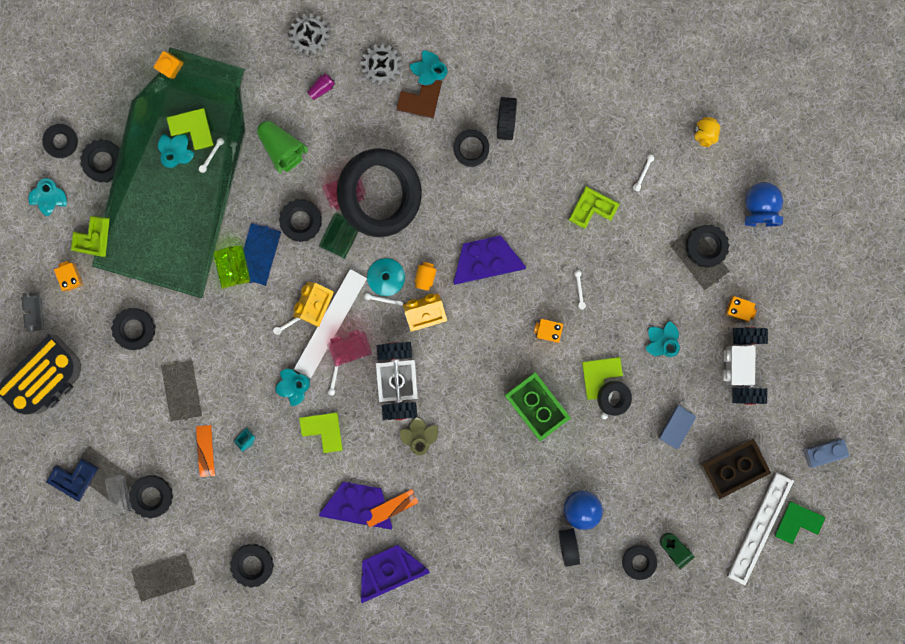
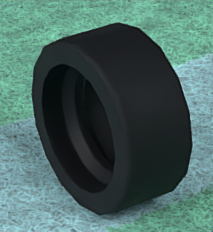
(471, 133)
(569, 547)

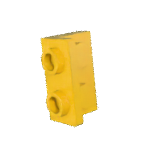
(312, 303)
(424, 312)

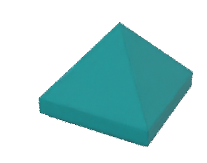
(244, 439)

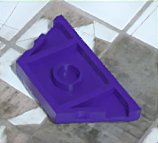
(486, 259)
(353, 504)
(389, 571)

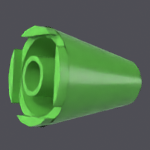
(280, 146)

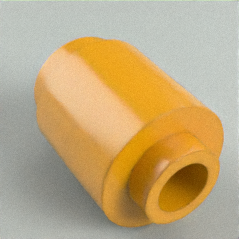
(425, 276)

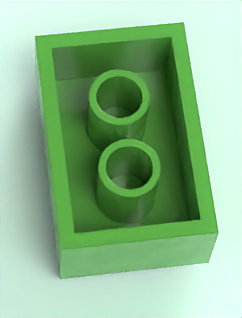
(537, 406)

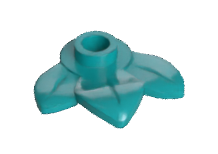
(426, 68)
(175, 147)
(47, 199)
(661, 338)
(290, 388)

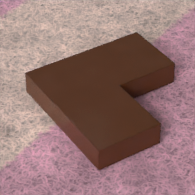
(422, 104)

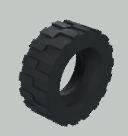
(506, 118)
(89, 154)
(293, 207)
(720, 239)
(119, 324)
(136, 496)
(237, 565)

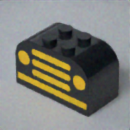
(41, 377)

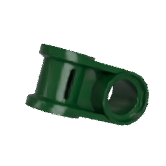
(677, 552)

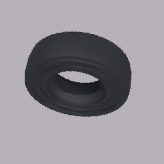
(51, 132)
(603, 395)
(651, 565)

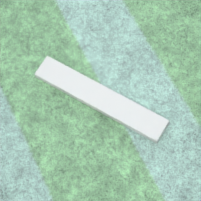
(330, 323)
(760, 528)

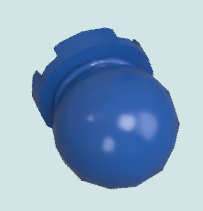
(764, 204)
(583, 510)

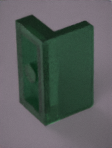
(338, 236)

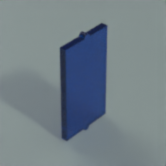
(260, 252)

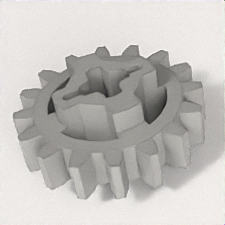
(316, 33)
(388, 58)

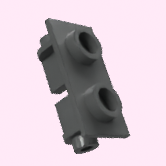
(34, 320)

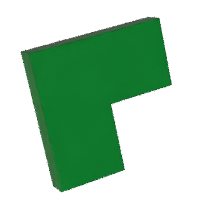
(796, 517)

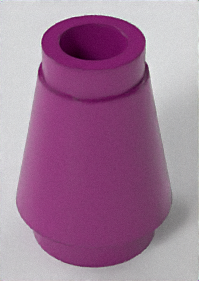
(321, 86)

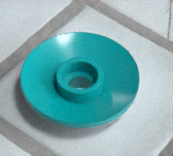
(390, 286)

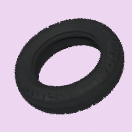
(410, 192)

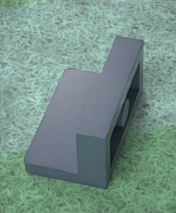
(677, 427)

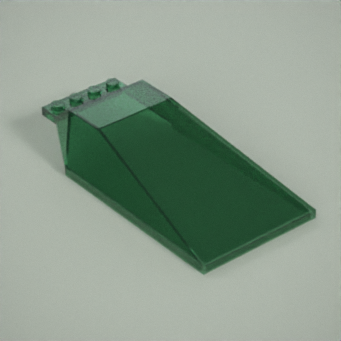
(165, 217)

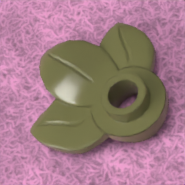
(419, 433)

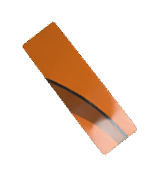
(205, 450)
(392, 507)

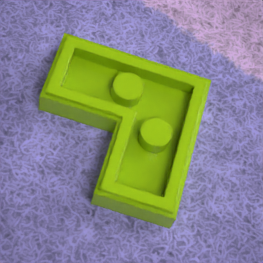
(196, 124)
(590, 203)
(95, 241)
(597, 371)
(327, 426)

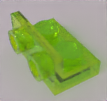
(231, 266)

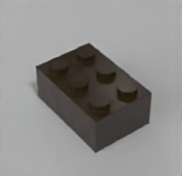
(735, 468)

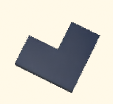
(76, 483)

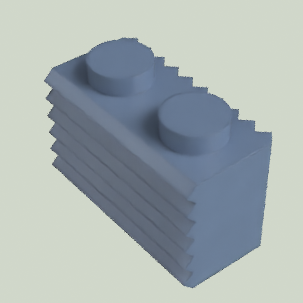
(826, 453)

